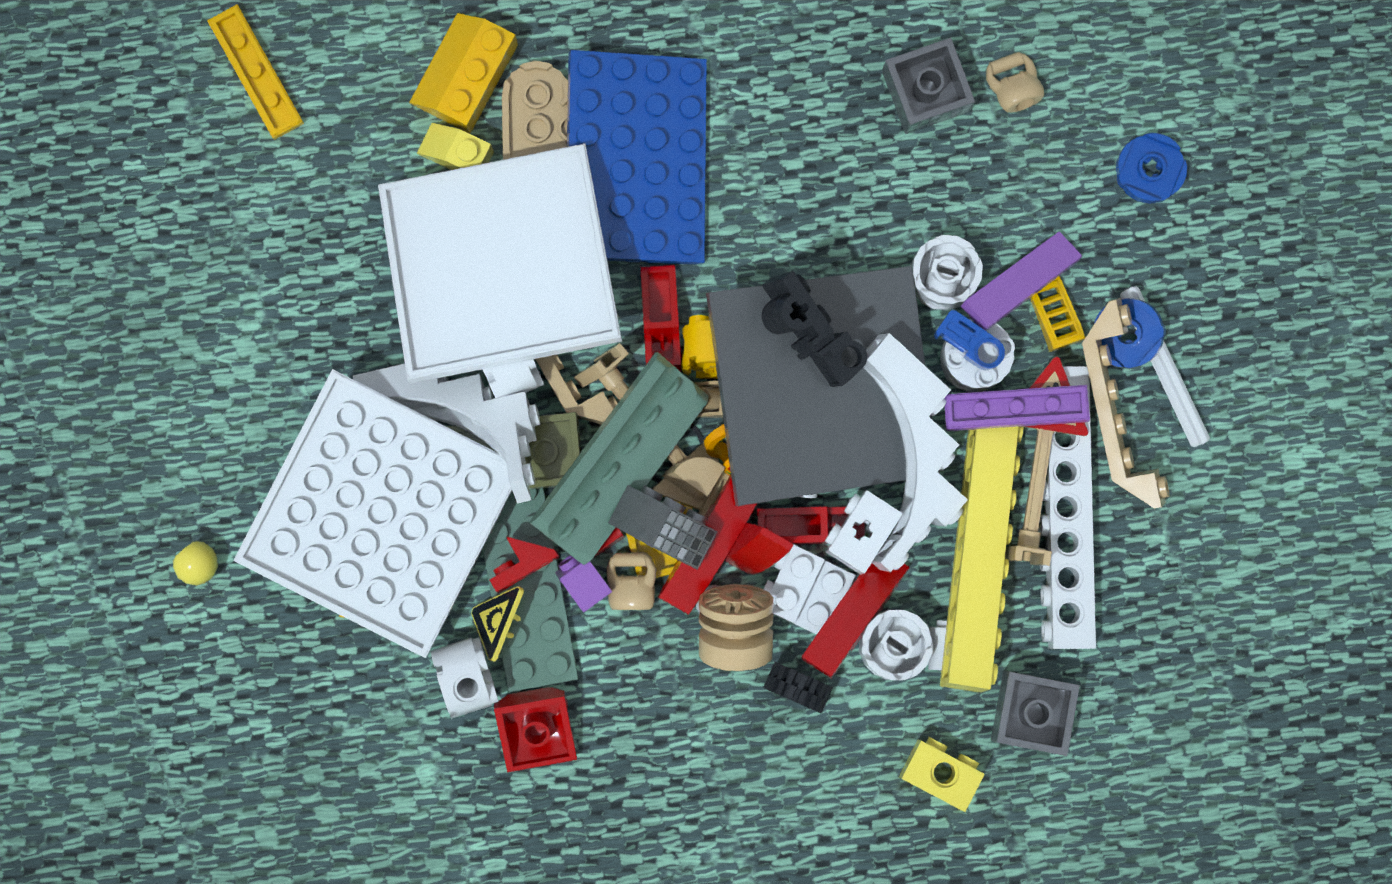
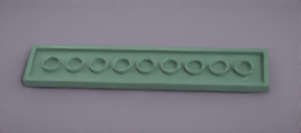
(542, 641)

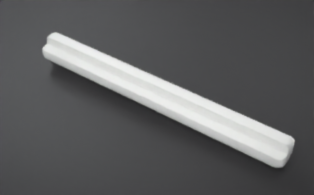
(1175, 387)

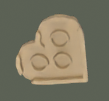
(534, 110)

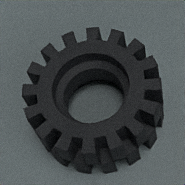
(798, 687)

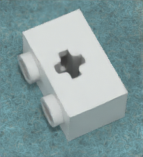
(880, 522)

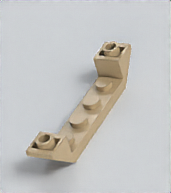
(593, 410)
(1146, 484)

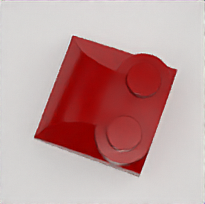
(535, 728)

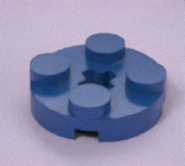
(1168, 160)
(1149, 335)

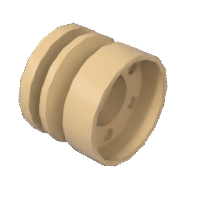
(736, 627)

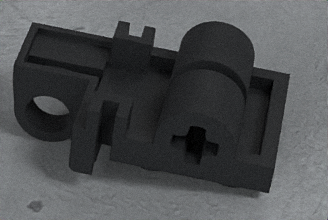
(811, 325)

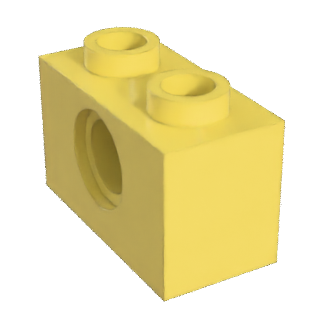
(957, 789)

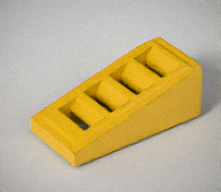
(1053, 342)

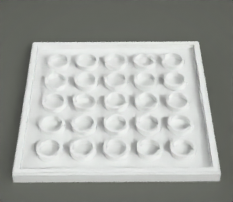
(378, 514)

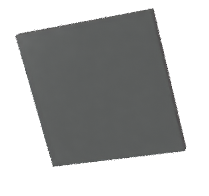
(782, 417)

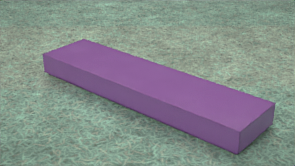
(1021, 281)
(1017, 408)

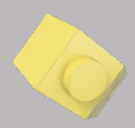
(454, 147)

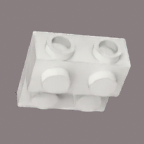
(807, 589)

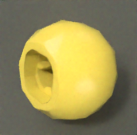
(195, 563)

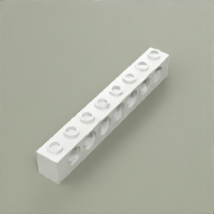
(1079, 525)

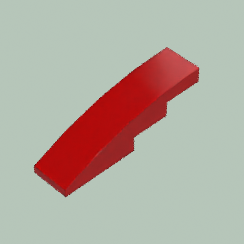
(687, 583)
(851, 617)

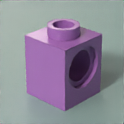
(582, 582)

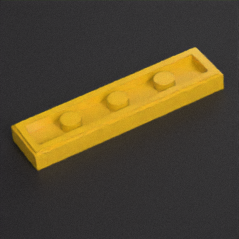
(255, 72)

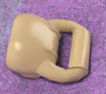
(1019, 90)
(631, 591)

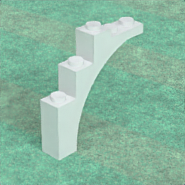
(501, 422)
(927, 495)

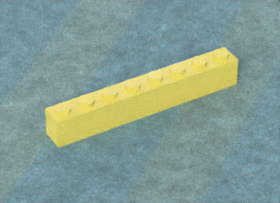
(980, 559)

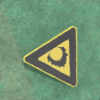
(495, 618)

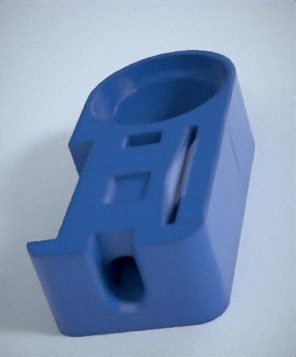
(968, 338)

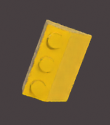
(465, 71)

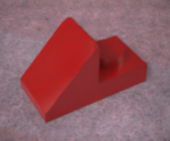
(531, 558)

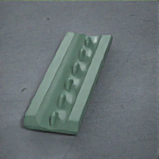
(620, 454)

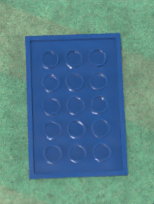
(643, 150)

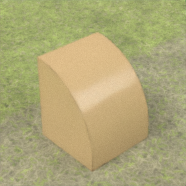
(695, 476)

